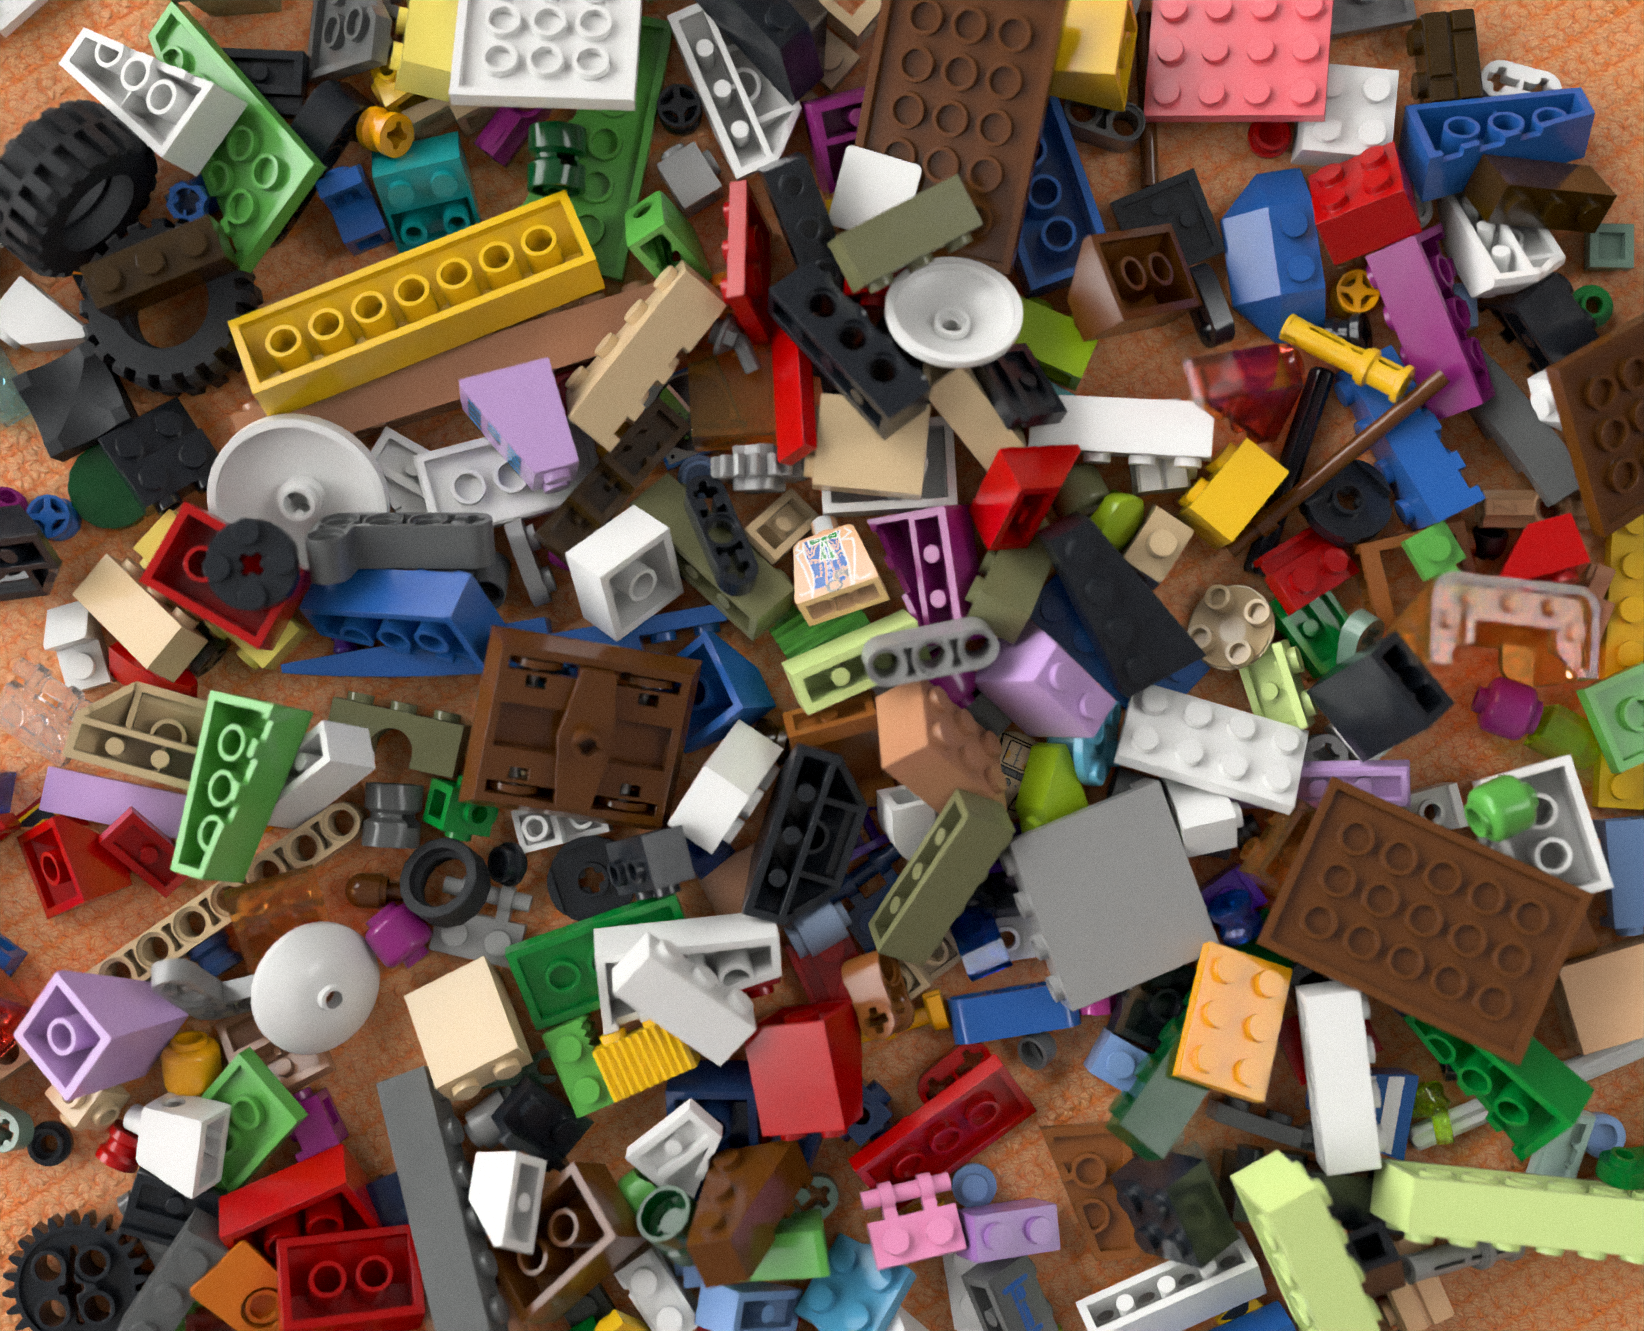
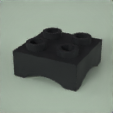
(75, 401)

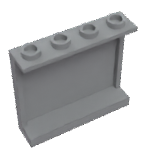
(1109, 896)

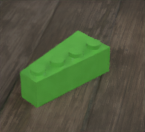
(235, 784)

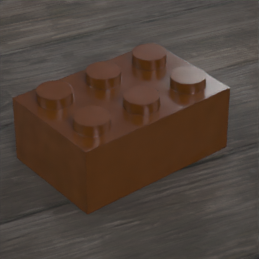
(579, 1240)

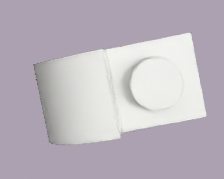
(904, 818)

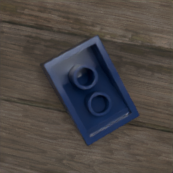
(726, 1095)

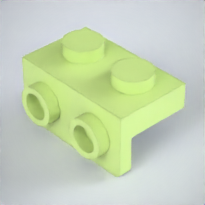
(1277, 688)

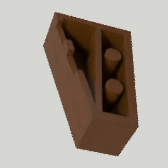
(741, 1206)

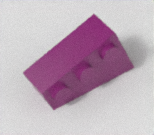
(832, 128)
(932, 559)

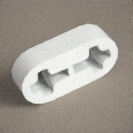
(1518, 77)

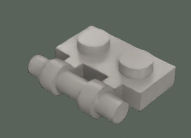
(484, 933)

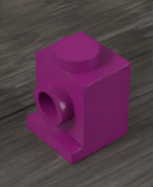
(321, 1127)

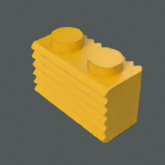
(641, 1058)

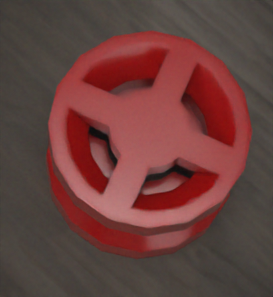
(120, 1149)

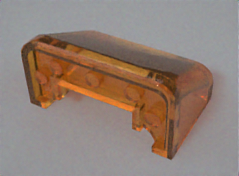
(1540, 628)

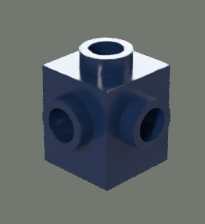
(877, 1123)

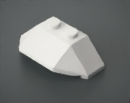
(740, 103)
(1495, 256)

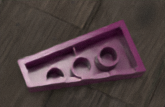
(1431, 319)

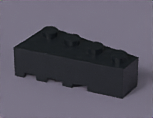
(1120, 613)
(1348, 1191)

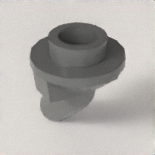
(727, 336)

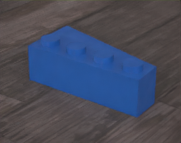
(1449, 137)

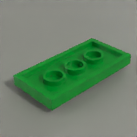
(559, 967)

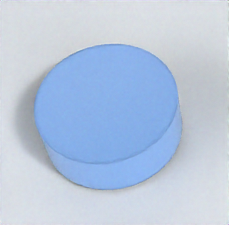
(1605, 1135)

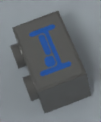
(1009, 1296)

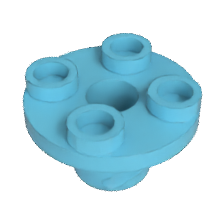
(1094, 755)

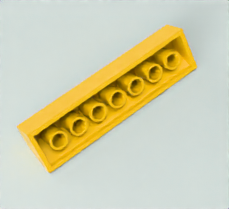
(416, 305)

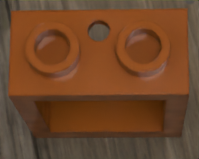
(1372, 579)

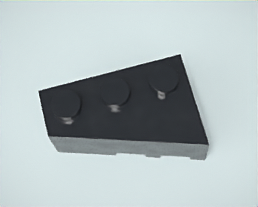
(1543, 320)

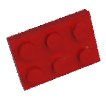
(747, 261)

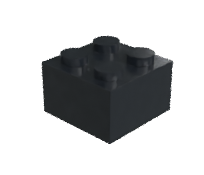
(1175, 1208)

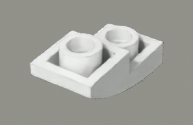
(543, 831)

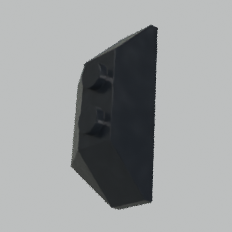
(778, 37)
(26, 557)
(804, 836)

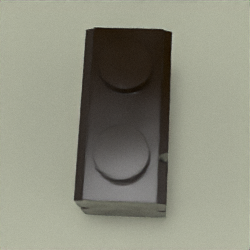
(1445, 57)

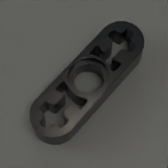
(718, 553)

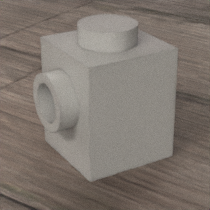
(690, 177)

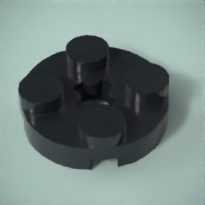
(1348, 526)
(225, 565)
(569, 868)

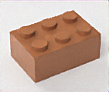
(937, 746)

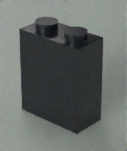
(1380, 697)

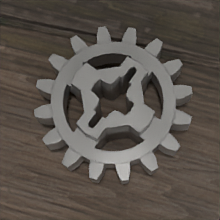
(756, 469)

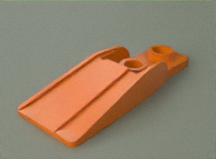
(241, 1290)

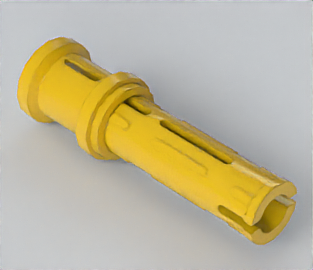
(1365, 366)

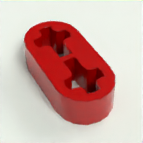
(947, 1065)

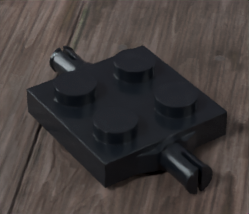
(1149, 1006)

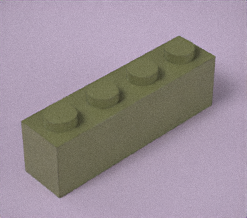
(750, 612)
(941, 877)

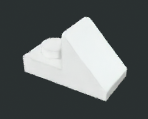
(78, 645)

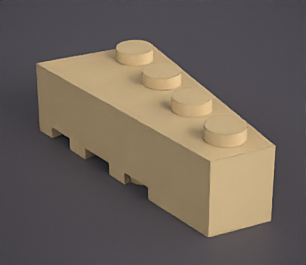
(642, 352)

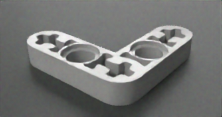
(199, 991)

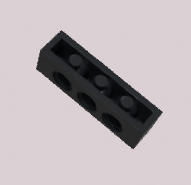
(801, 214)
(882, 405)

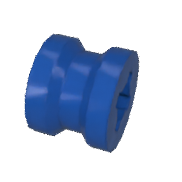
(44, 513)

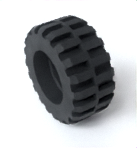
(72, 186)
(183, 367)

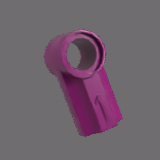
(508, 132)

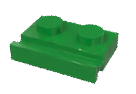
(1314, 631)

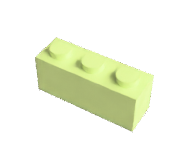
(837, 669)

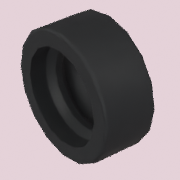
(422, 864)

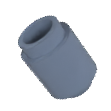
(818, 928)

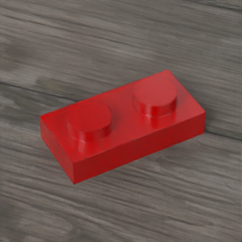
(143, 850)

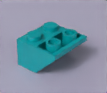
(426, 191)

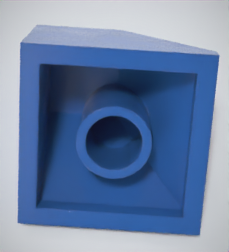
(725, 692)

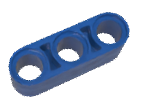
(1007, 1013)

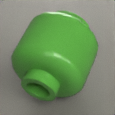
(1501, 808)

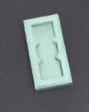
(1564, 1153)

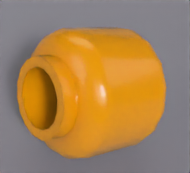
(191, 1063)

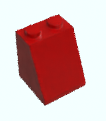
(807, 1069)

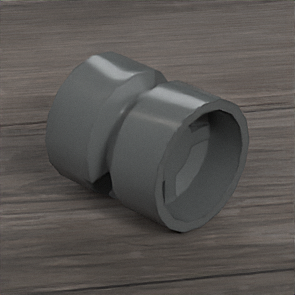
(392, 815)

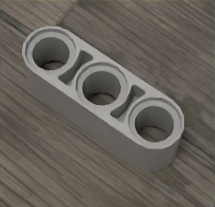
(950, 660)

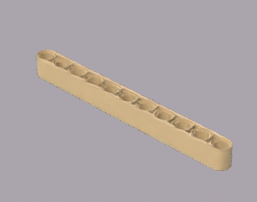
(211, 905)

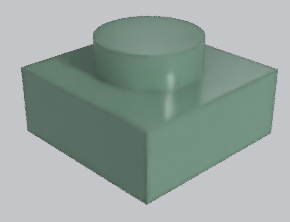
(1609, 248)

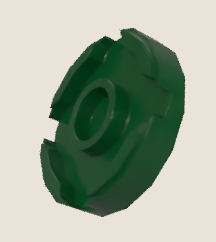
(100, 493)

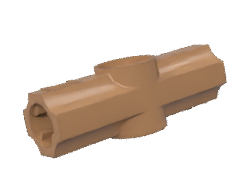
(1521, 507)

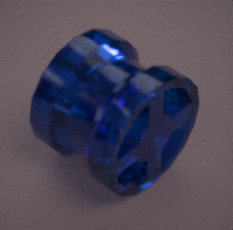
(1235, 917)

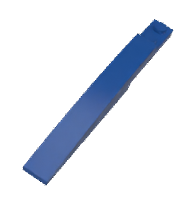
(386, 663)

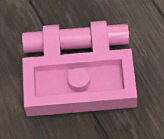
(914, 1235)

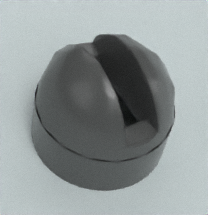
(1037, 1050)

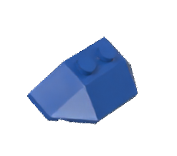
(1274, 253)

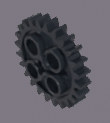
(38, 1285)

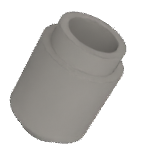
(480, 1125)

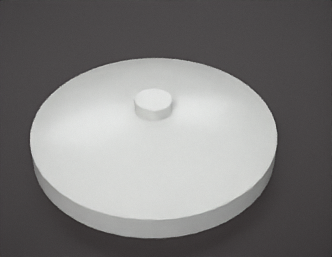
(294, 474)

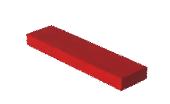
(792, 398)

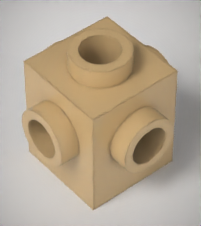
(90, 1111)

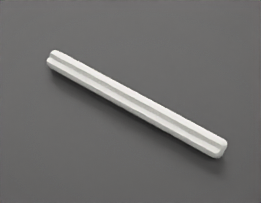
(1473, 1113)

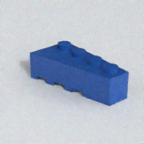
(1411, 456)
(407, 612)

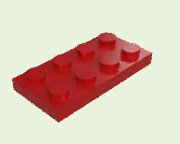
(946, 1128)

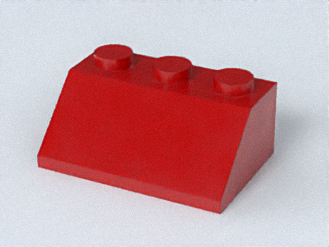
(350, 1281)

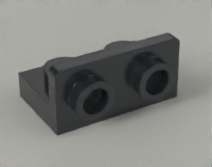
(539, 1123)

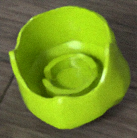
(1119, 517)

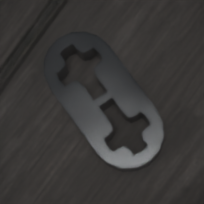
(1213, 318)

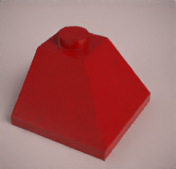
(70, 865)

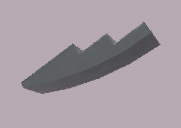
(1524, 439)

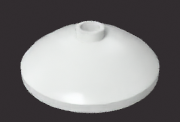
(954, 312)
(298, 977)

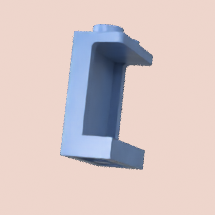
(1624, 855)

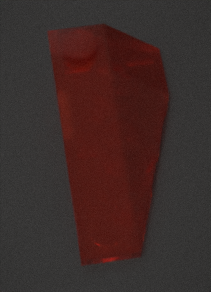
(1248, 387)

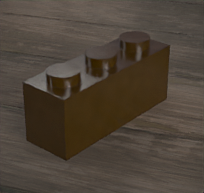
(1539, 193)
(160, 267)

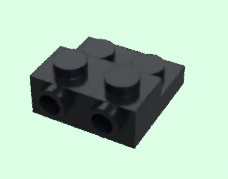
(161, 457)

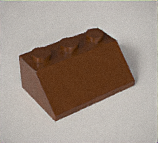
(1130, 282)

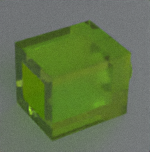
(1564, 733)

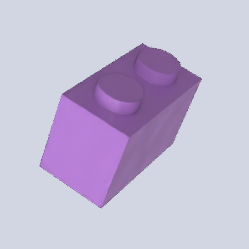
(1009, 1229)

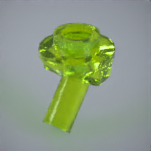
(1433, 1103)

